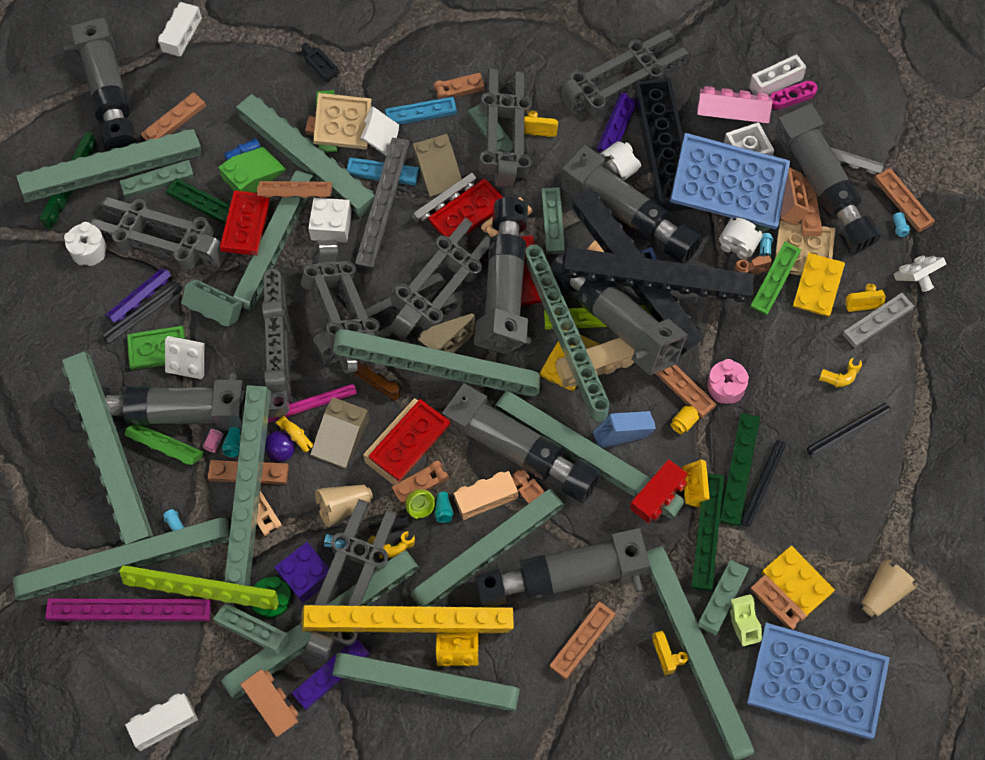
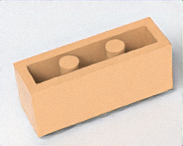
(485, 495)

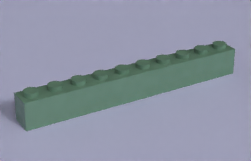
(305, 154)
(108, 165)
(107, 448)
(248, 485)

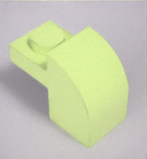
(744, 620)

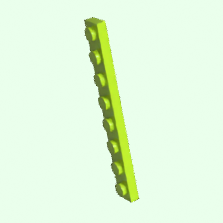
(199, 587)

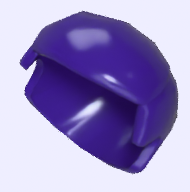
(279, 446)

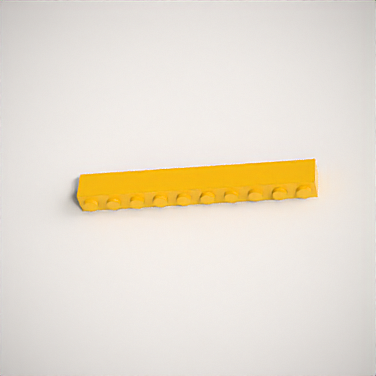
(406, 619)

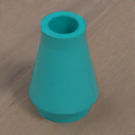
(232, 442)
(443, 508)

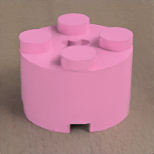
(735, 378)

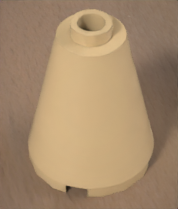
(339, 502)
(887, 588)

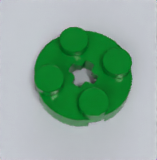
(283, 594)

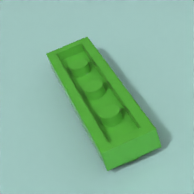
(775, 278)
(164, 443)

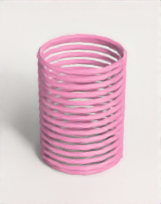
(211, 442)

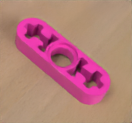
(798, 89)

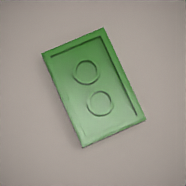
(148, 347)

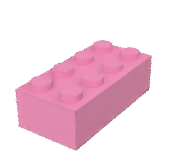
(734, 105)

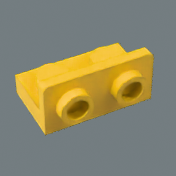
(697, 485)
(457, 649)

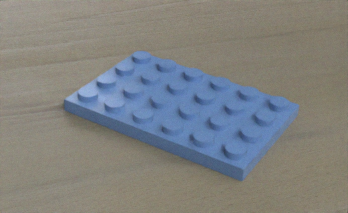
(730, 181)
(819, 681)

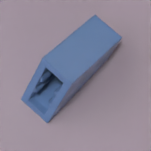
(624, 428)

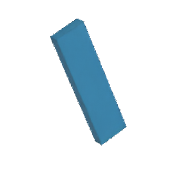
(422, 111)
(373, 169)

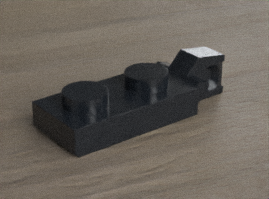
(319, 62)

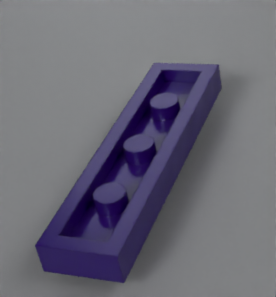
(617, 122)
(143, 291)
(323, 679)

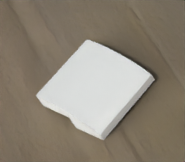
(379, 130)

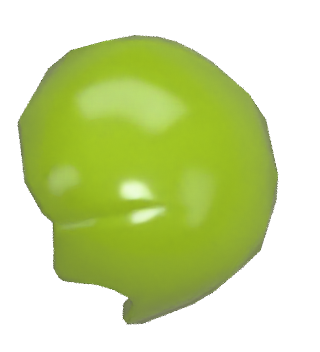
(419, 503)

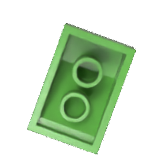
(248, 169)

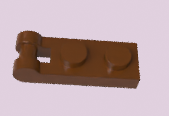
(377, 381)

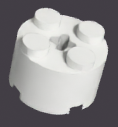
(621, 160)
(740, 238)
(85, 244)

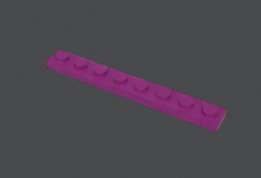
(128, 610)

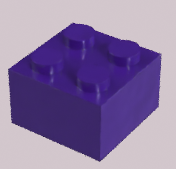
(303, 572)

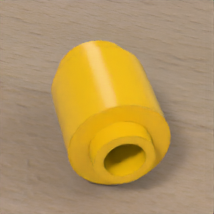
(684, 419)

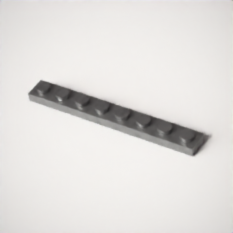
(382, 204)

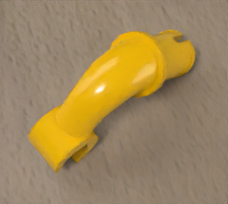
(840, 380)
(295, 432)
(393, 551)

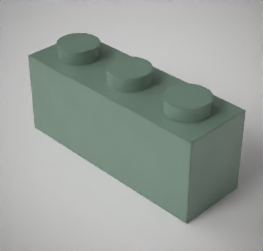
(211, 303)

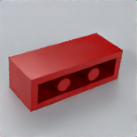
(659, 492)

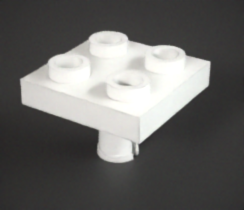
(919, 271)
(184, 357)

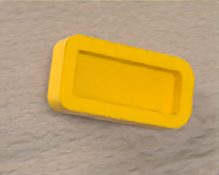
(540, 126)
(865, 300)
(663, 651)

